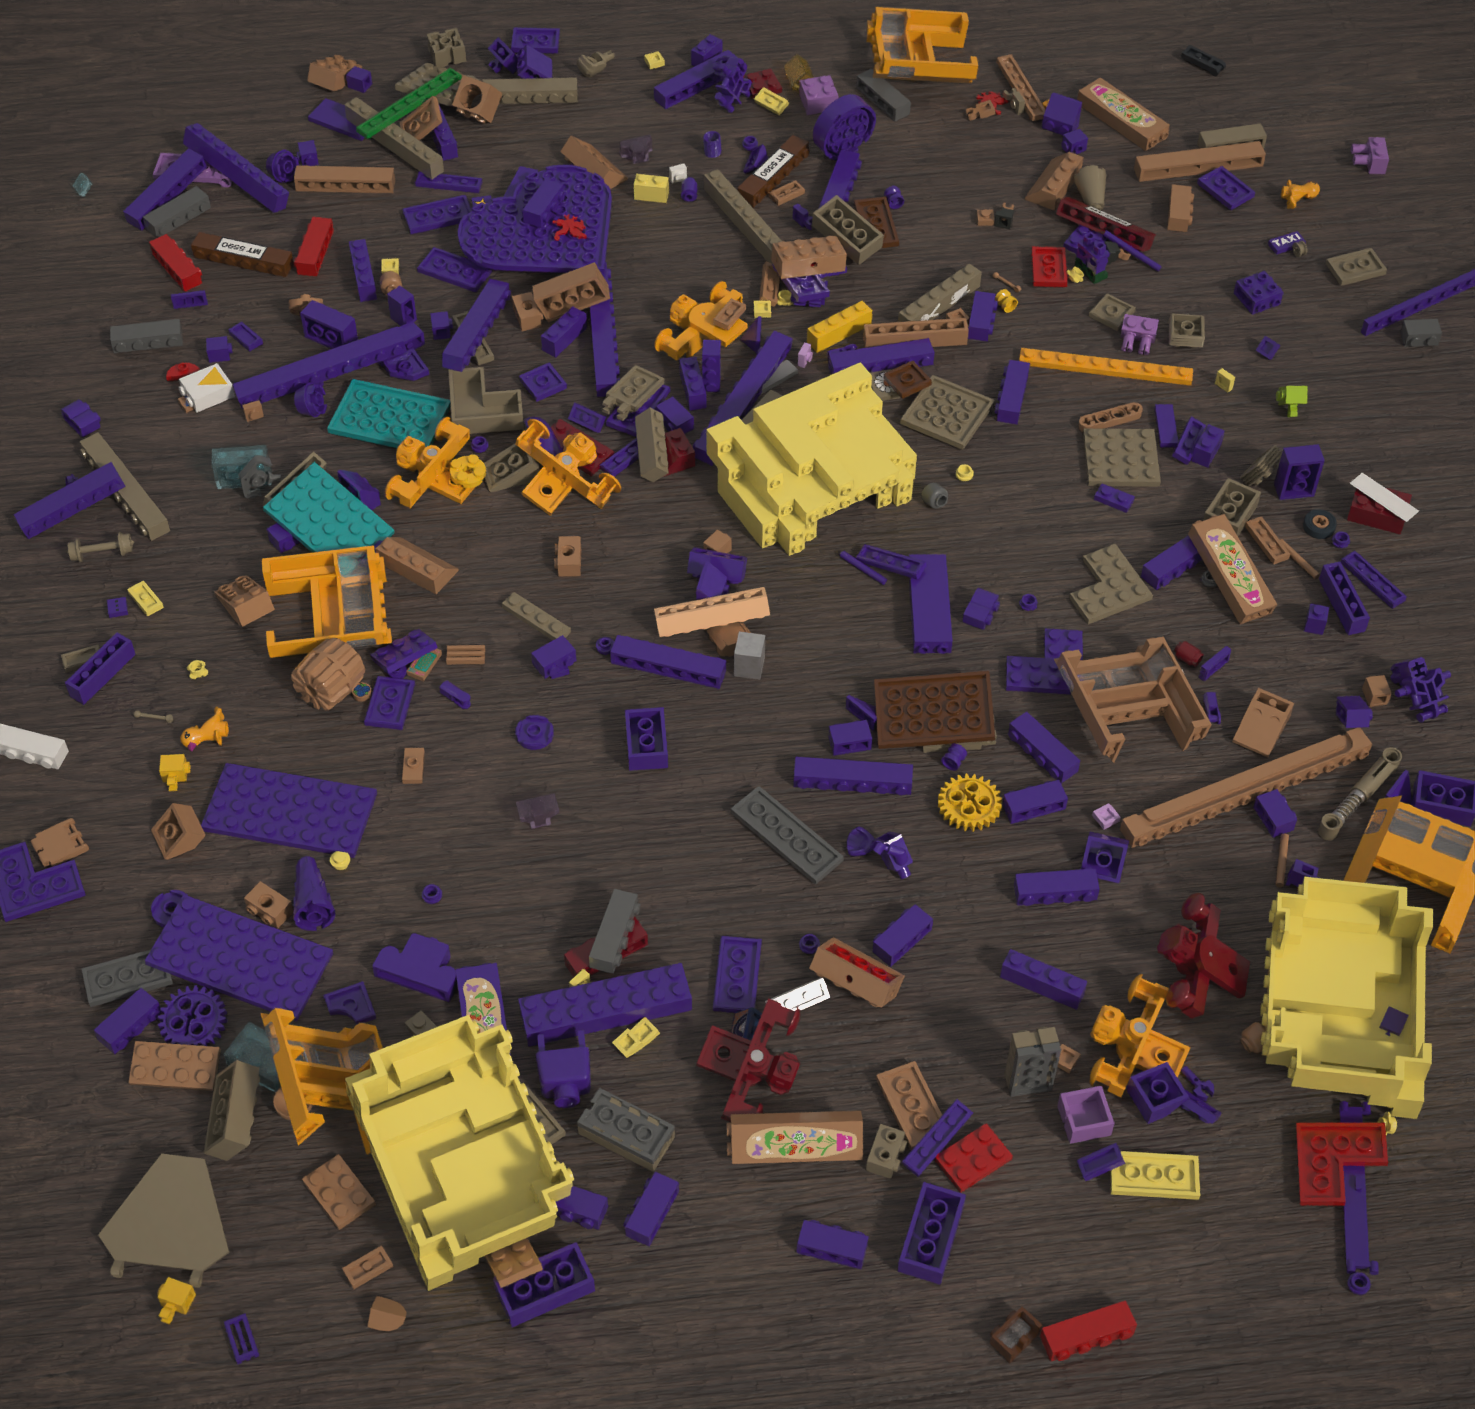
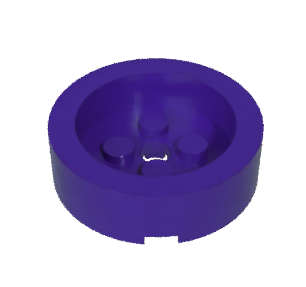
(844, 126)

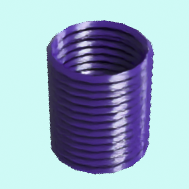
(712, 144)

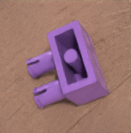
(1375, 155)
(1138, 329)

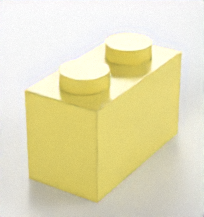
(651, 188)

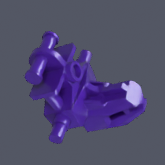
(733, 84)
(1422, 686)

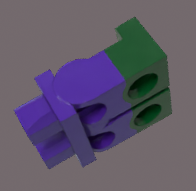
(1093, 257)

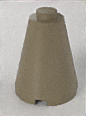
(1091, 185)

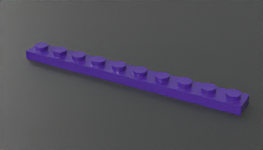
(1418, 303)

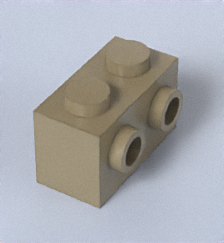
(885, 1151)

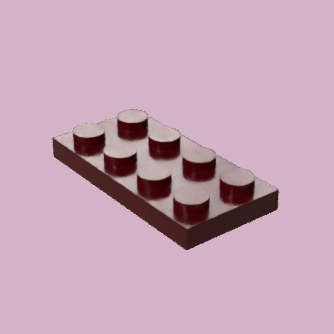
(563, 429)

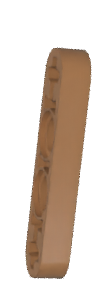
(1133, 410)

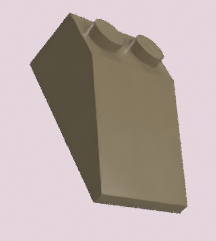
(510, 469)

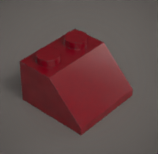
(679, 452)

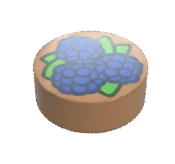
(362, 692)

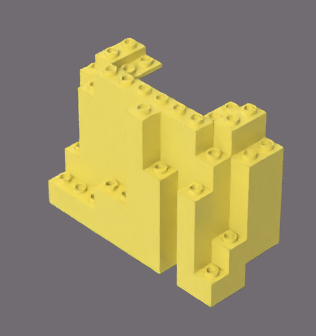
(810, 459)
(1332, 973)
(457, 1145)

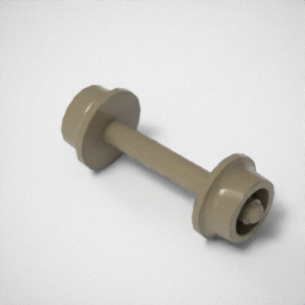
(124, 543)

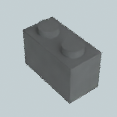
(1421, 332)

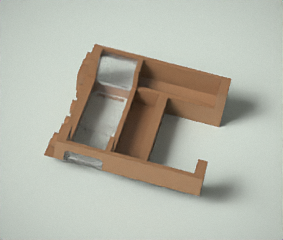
(1133, 689)

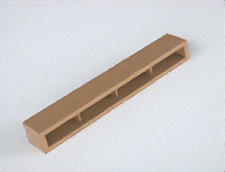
(1199, 161)

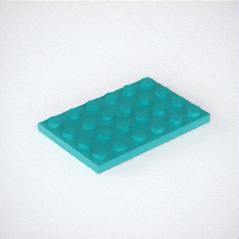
(387, 414)
(325, 513)

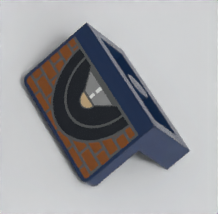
(746, 1022)

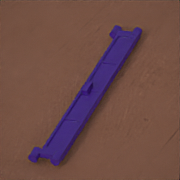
(1356, 1207)

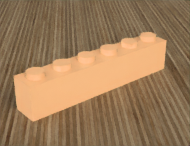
(712, 612)

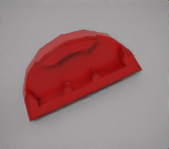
(181, 370)

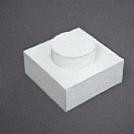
(677, 173)

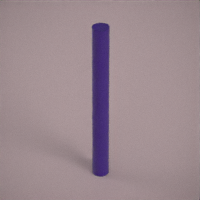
(1133, 251)

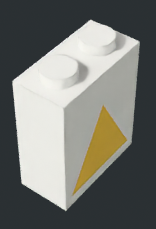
(206, 388)

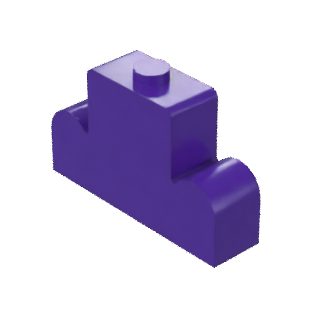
(419, 967)

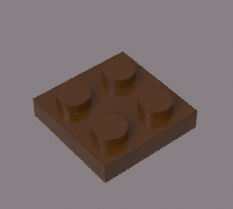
(907, 379)

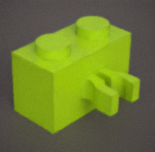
(1292, 397)

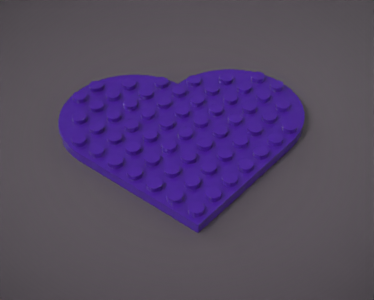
(500, 239)

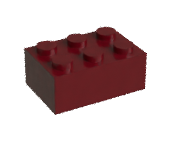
(1371, 513)

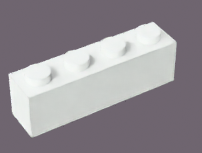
(32, 747)

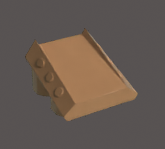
(726, 637)

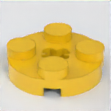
(464, 463)

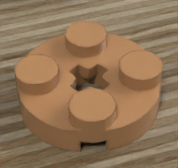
(299, 304)

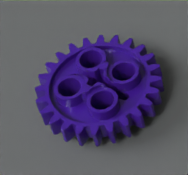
(175, 1014)

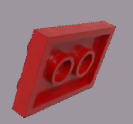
(1049, 266)
(973, 1158)

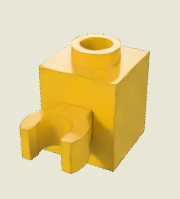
(174, 770)
(174, 1297)

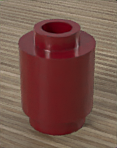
(1188, 653)

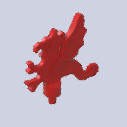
(995, 98)
(571, 226)

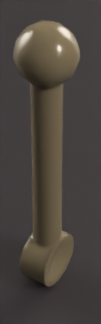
(169, 718)

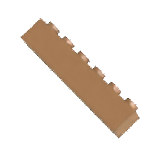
(344, 179)
(940, 332)

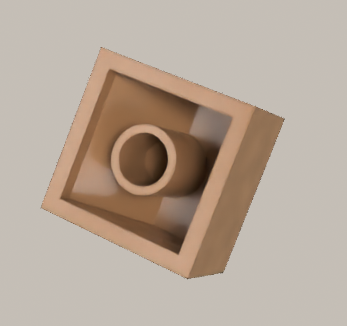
(177, 831)

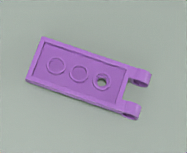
(209, 175)

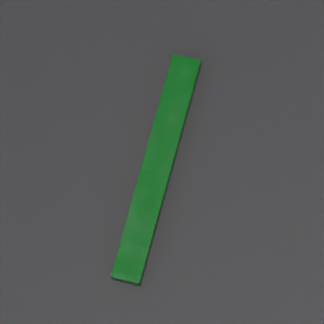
(408, 103)

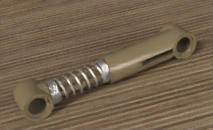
(1360, 793)

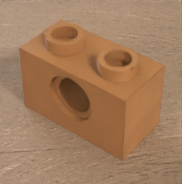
(527, 311)
(569, 556)
(263, 896)

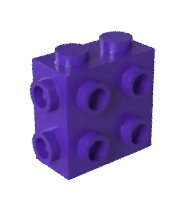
(533, 64)
(1258, 292)

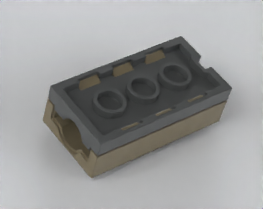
(1032, 1061)
(626, 1129)

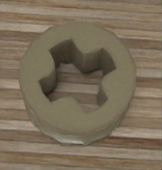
(1299, 248)

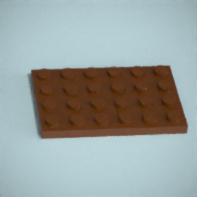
(934, 710)

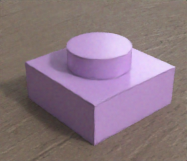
(804, 355)
(1106, 816)

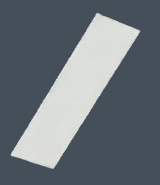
(1384, 497)

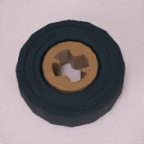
(1319, 524)

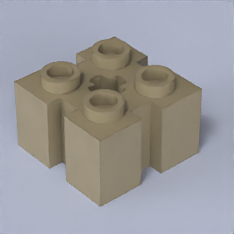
(446, 47)

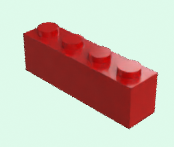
(314, 246)
(175, 262)
(1088, 1331)

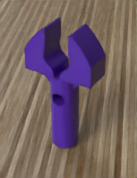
(1208, 1085)

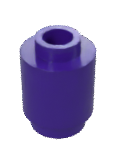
(689, 189)

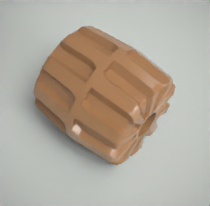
(328, 673)

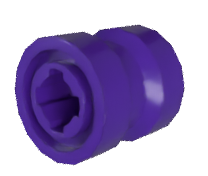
(894, 197)
(953, 758)

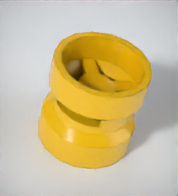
(1006, 301)

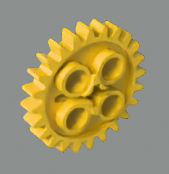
(969, 802)

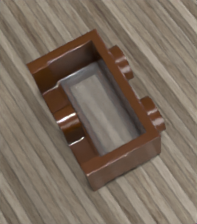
(1015, 1334)

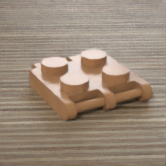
(59, 843)

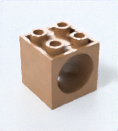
(468, 90)

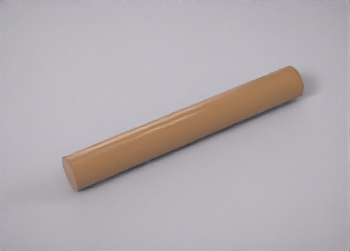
(1303, 563)
(1282, 860)

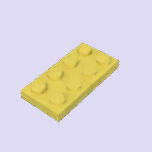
(1157, 1176)

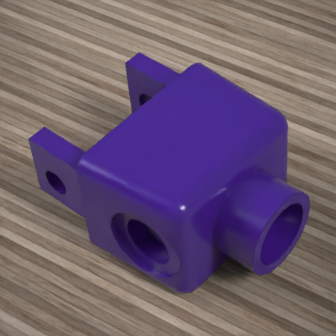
(564, 1072)

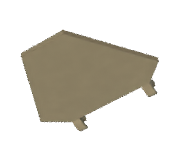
(168, 1220)

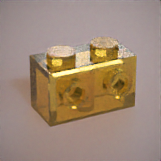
(797, 70)

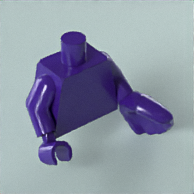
(889, 846)

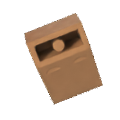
(331, 72)
(244, 600)
(1263, 722)

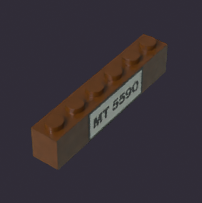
(774, 170)
(242, 254)

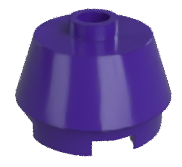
(282, 165)
(310, 400)

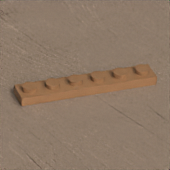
(1020, 83)

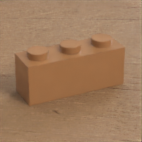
(1180, 208)

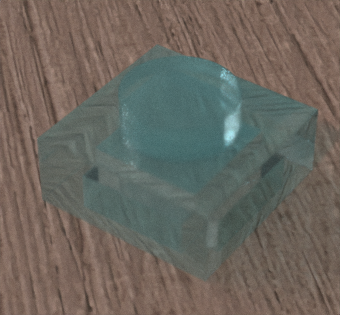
(82, 184)

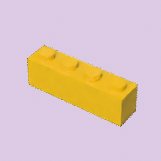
(839, 326)

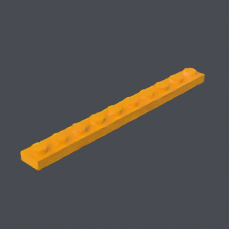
(1107, 366)

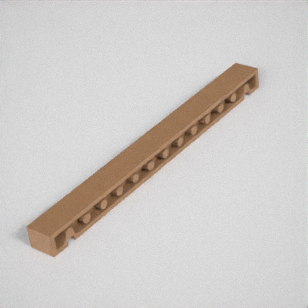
(1245, 787)

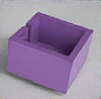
(817, 94)
(1085, 1114)

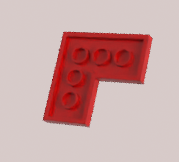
(1329, 1147)

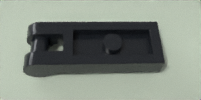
(1203, 60)

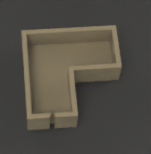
(481, 409)

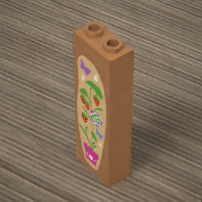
(1123, 114)
(1232, 568)
(795, 1137)

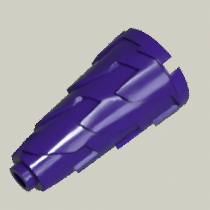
(311, 900)

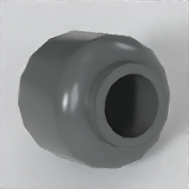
(935, 495)

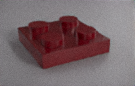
(765, 79)

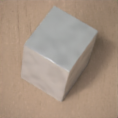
(749, 655)

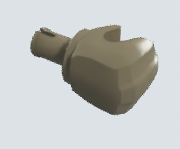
(593, 65)

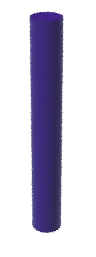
(864, 568)

